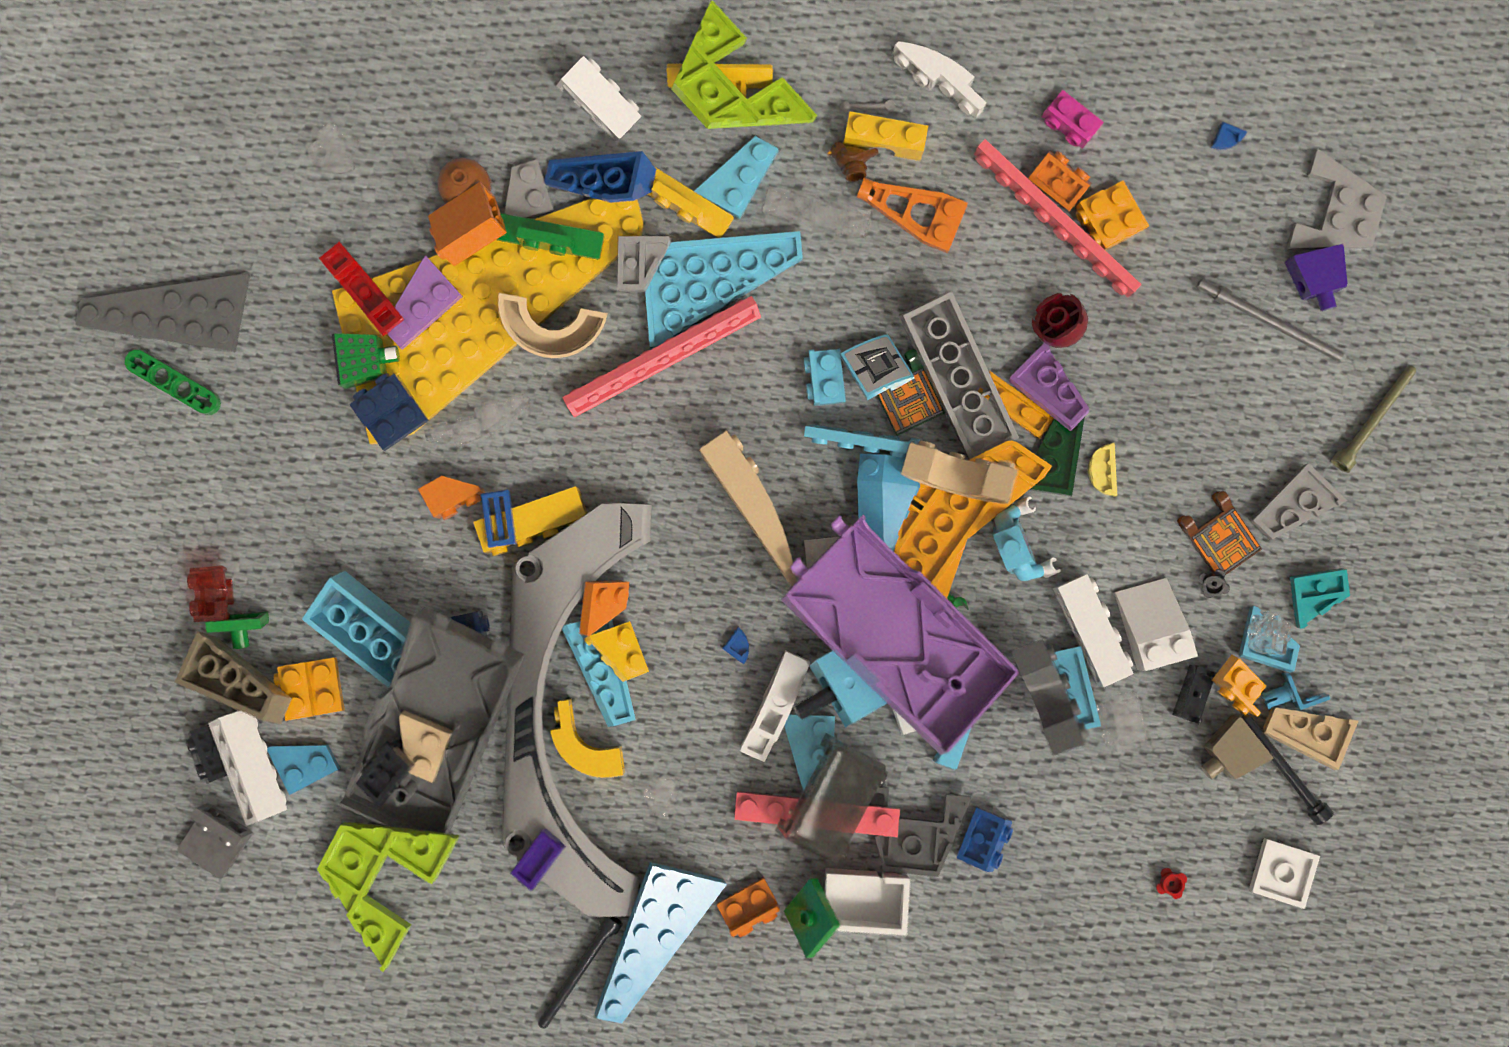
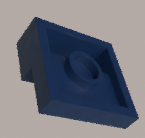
(388, 410)

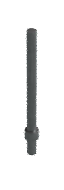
(1223, 295)

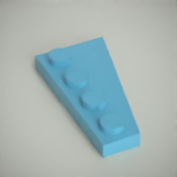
(845, 439)
(608, 690)

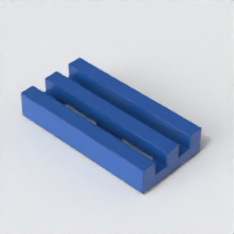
(509, 518)

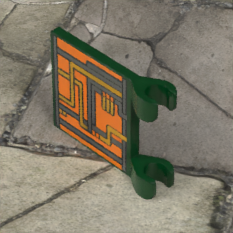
(912, 402)

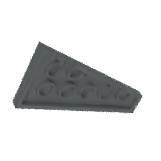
(187, 313)

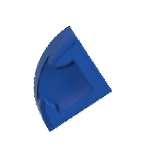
(1227, 136)
(738, 646)

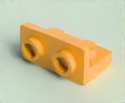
(1239, 685)

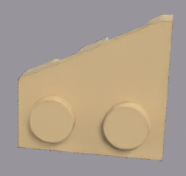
(424, 744)

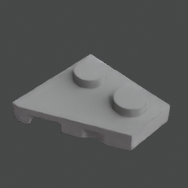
(639, 260)

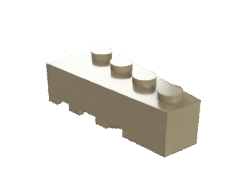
(228, 678)

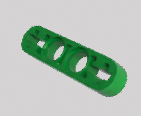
(173, 382)

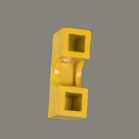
(901, 137)

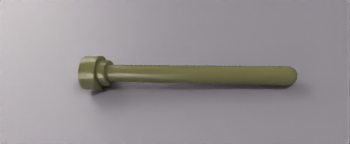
(1345, 459)

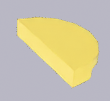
(1103, 470)

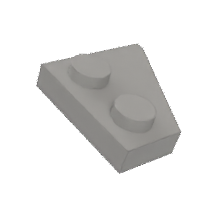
(527, 192)

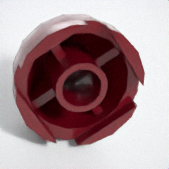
(1060, 320)

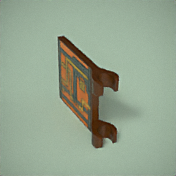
(1224, 539)

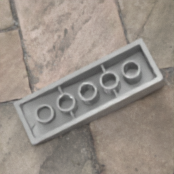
(957, 373)

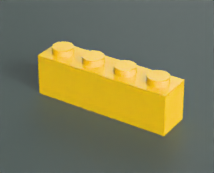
(536, 519)

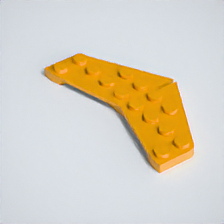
(936, 535)

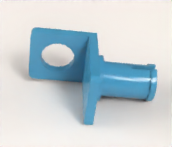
(1289, 693)

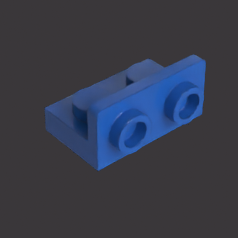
(985, 840)

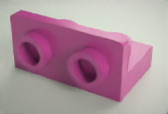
(1072, 120)

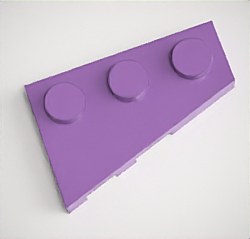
(423, 302)
(1047, 385)

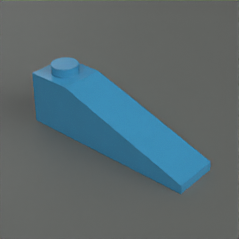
(884, 495)

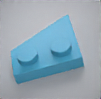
(1282, 662)

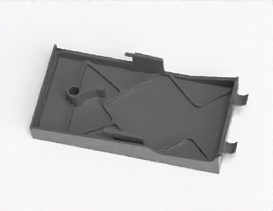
(452, 681)

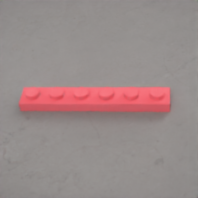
(771, 808)

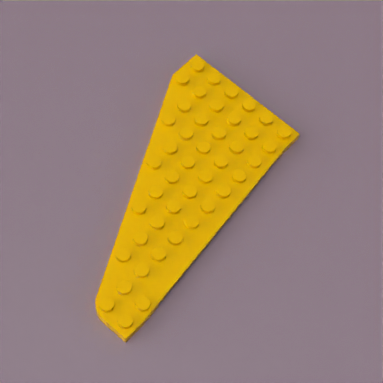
(471, 332)

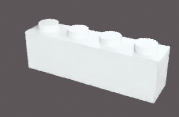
(1093, 630)
(248, 766)

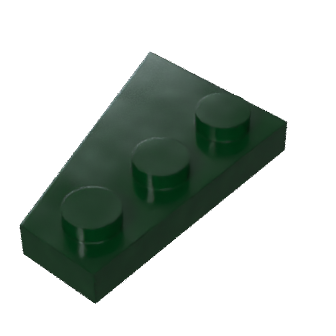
(1061, 451)

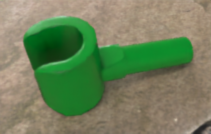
(958, 601)

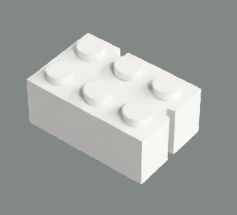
(869, 901)

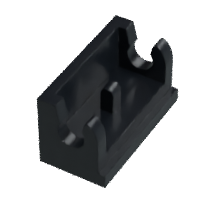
(1194, 694)

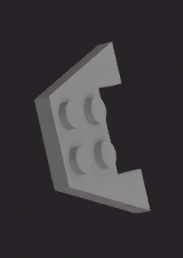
(1350, 212)

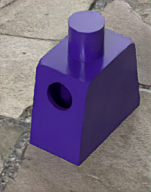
(1319, 274)

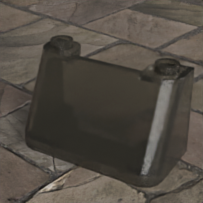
(833, 800)

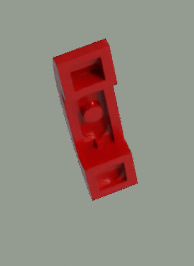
(361, 288)

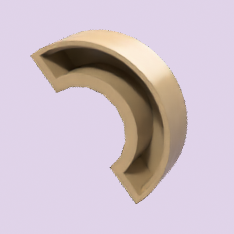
(549, 342)
(958, 476)

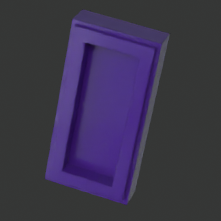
(538, 859)

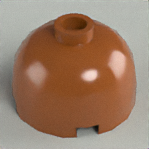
(459, 176)

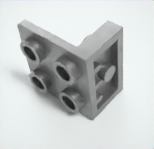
(214, 840)

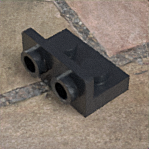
(203, 745)
(385, 772)

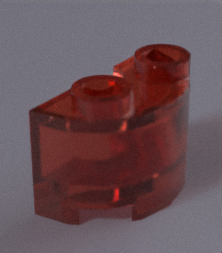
(211, 592)

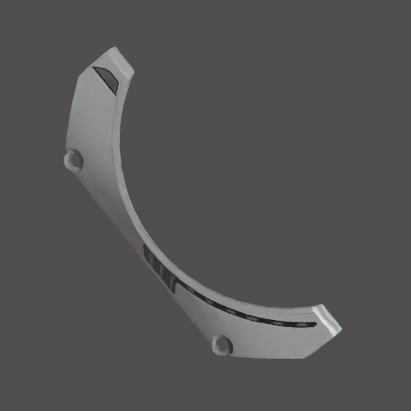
(537, 616)

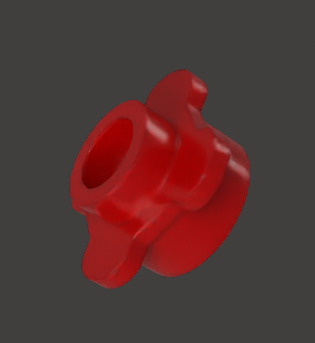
(1178, 887)

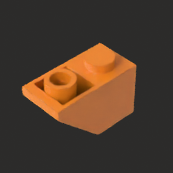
(447, 495)

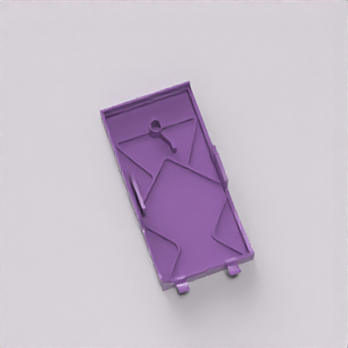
(899, 635)

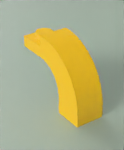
(578, 754)

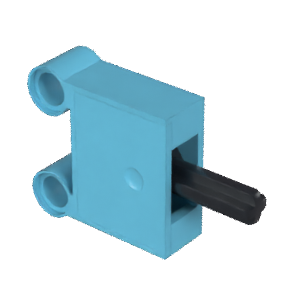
(841, 688)

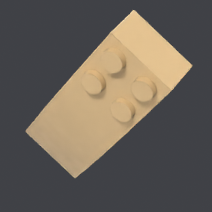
(745, 489)

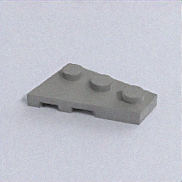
(1296, 502)

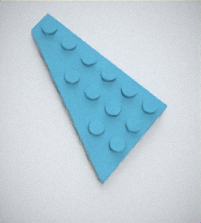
(710, 274)

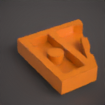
(602, 603)

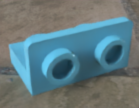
(825, 376)

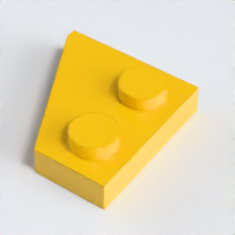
(620, 651)

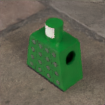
(361, 358)

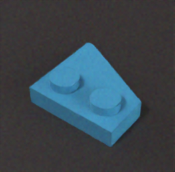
(302, 764)

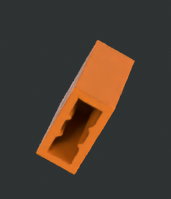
(466, 224)

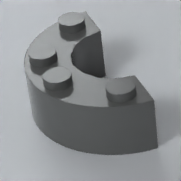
(1051, 697)

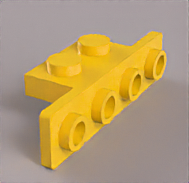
(741, 75)
(689, 205)

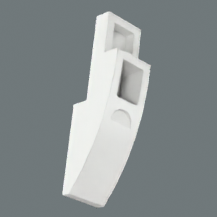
(933, 68)
(775, 706)

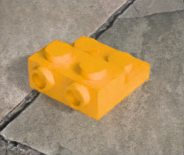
(1111, 216)
(312, 686)

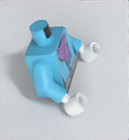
(1015, 546)

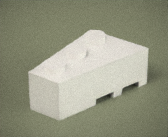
(600, 98)

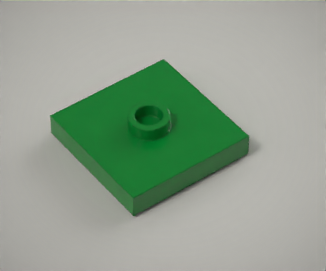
(812, 917)

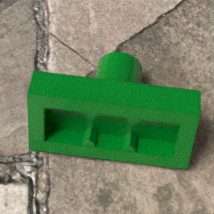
(238, 626)

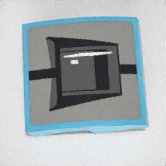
(877, 366)

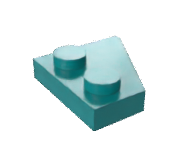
(1317, 593)

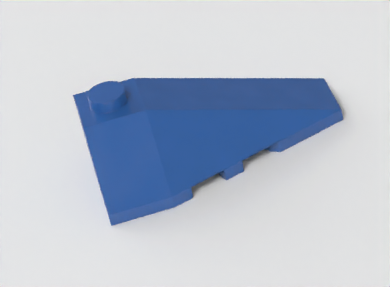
(604, 177)

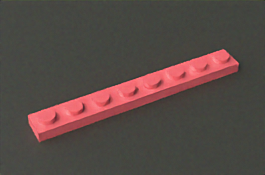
(1063, 225)
(662, 356)

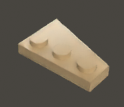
(1313, 735)

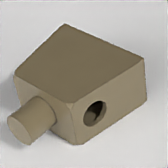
(1234, 750)

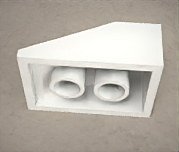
(1155, 625)

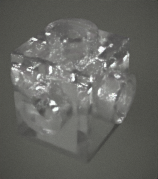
(1269, 633)

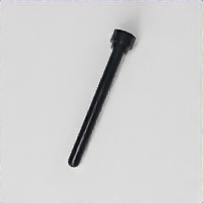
(1318, 811)
(608, 927)

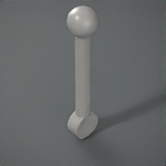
(889, 105)

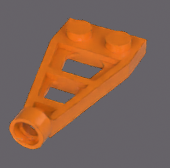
(944, 223)

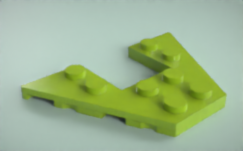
(716, 98)
(354, 864)

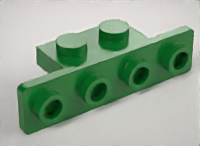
(552, 237)

